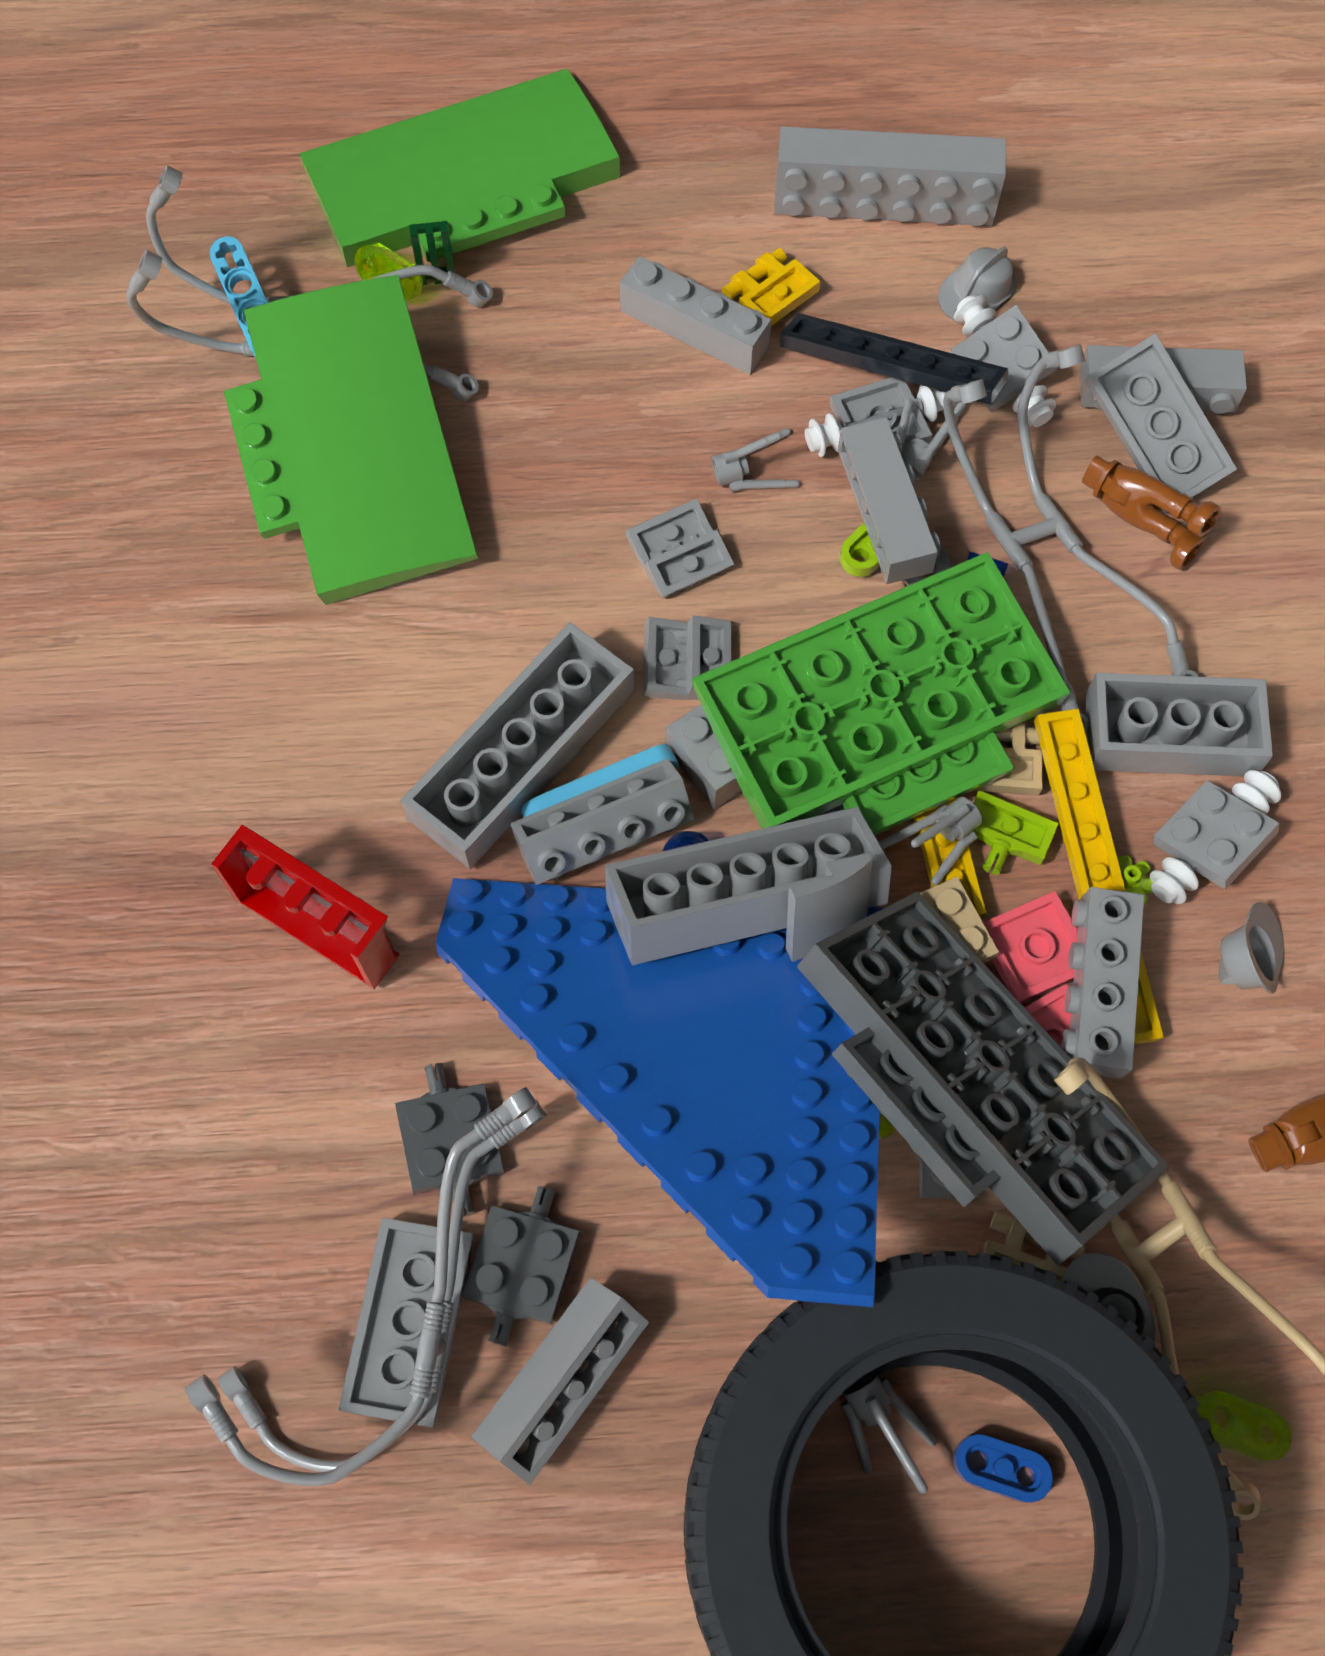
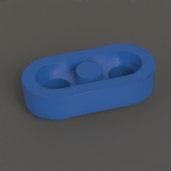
(1001, 1467)

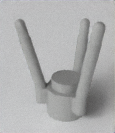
(918, 452)
(733, 465)
(953, 822)
(869, 1401)

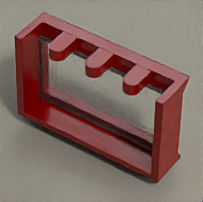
(306, 905)

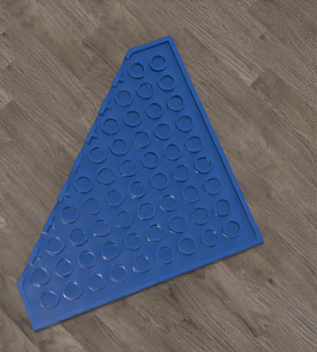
(702, 1070)

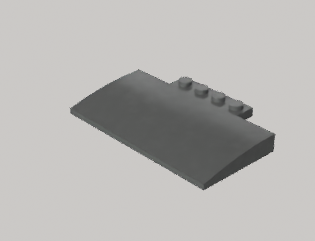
(975, 1078)

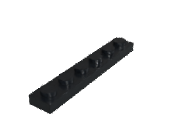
(890, 356)

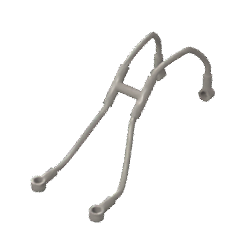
(151, 263)
(1054, 522)
(496, 1129)

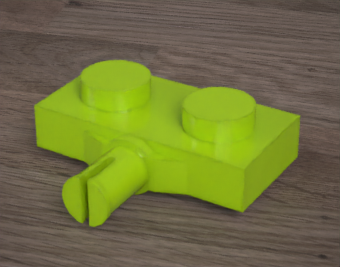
(1011, 831)

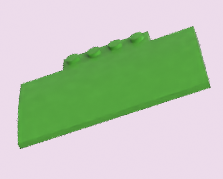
(477, 164)
(348, 439)
(884, 702)

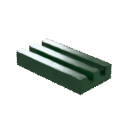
(429, 229)

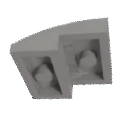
(679, 548)
(680, 652)
(827, 903)

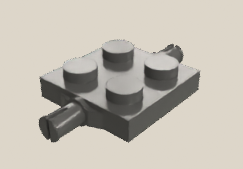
(435, 1124)
(521, 1265)

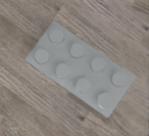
(1160, 419)
(393, 1319)

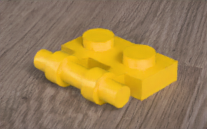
(780, 292)

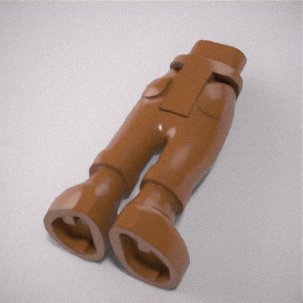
(1131, 495)
(1293, 1138)

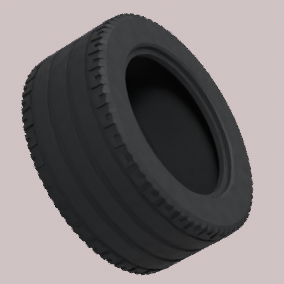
(1144, 1454)

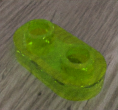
(377, 260)
(1244, 1426)

